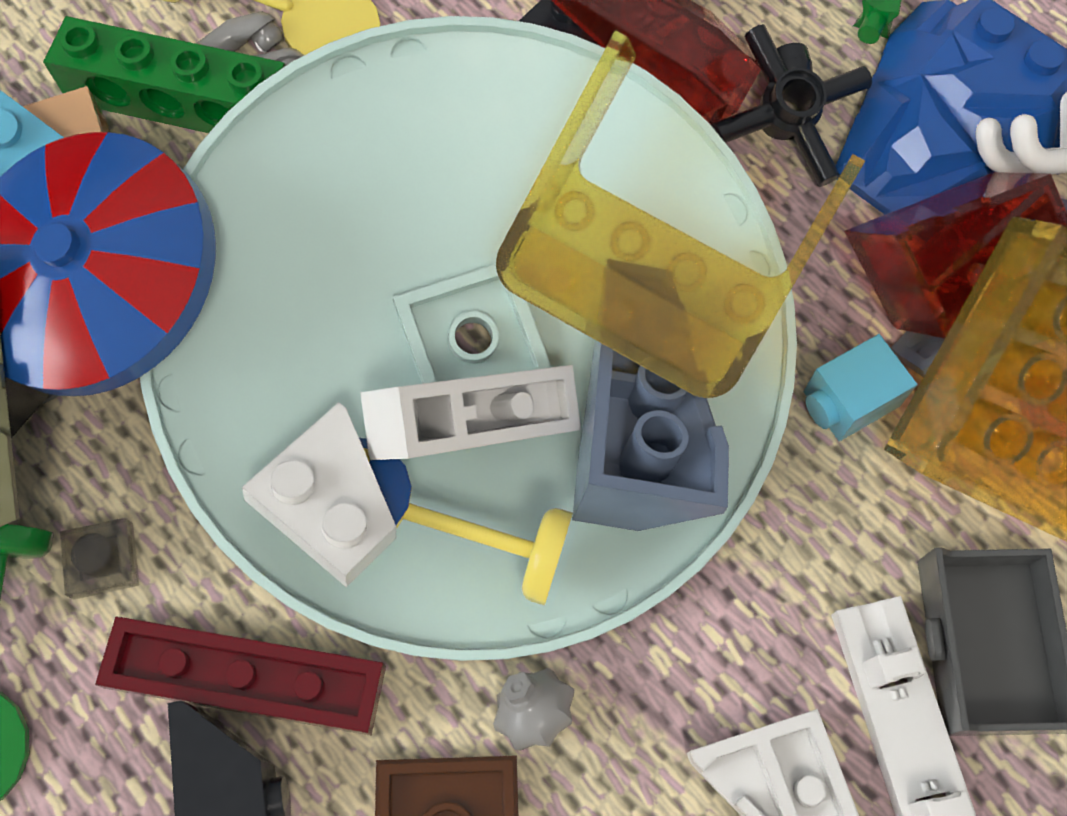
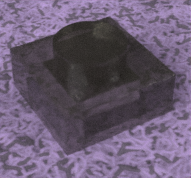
(99, 558)

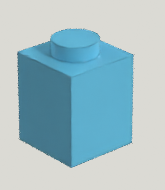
(858, 388)

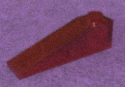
(678, 46)

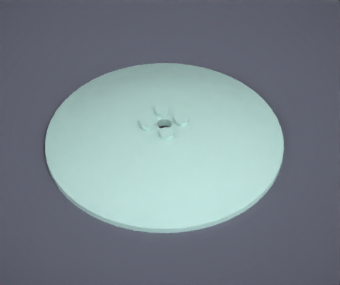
(352, 245)

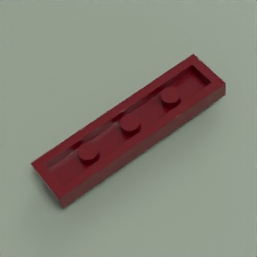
(242, 675)

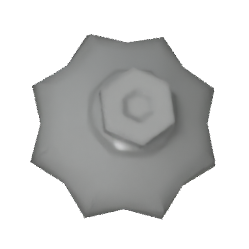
(533, 708)

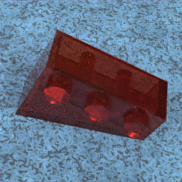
(935, 249)

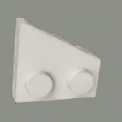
(326, 497)
(778, 770)

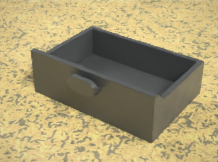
(996, 640)

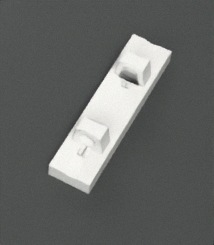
(901, 718)

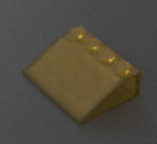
(997, 389)

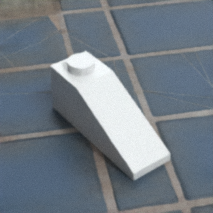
(469, 412)

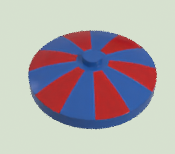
(99, 262)

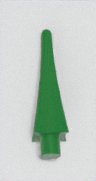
(876, 19)

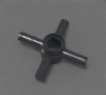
(805, 91)

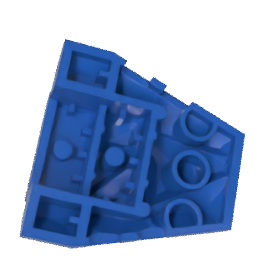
(935, 86)

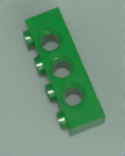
(153, 74)

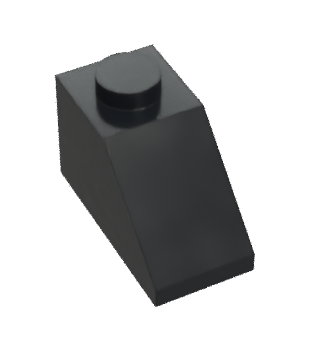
(218, 771)

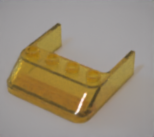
(634, 276)

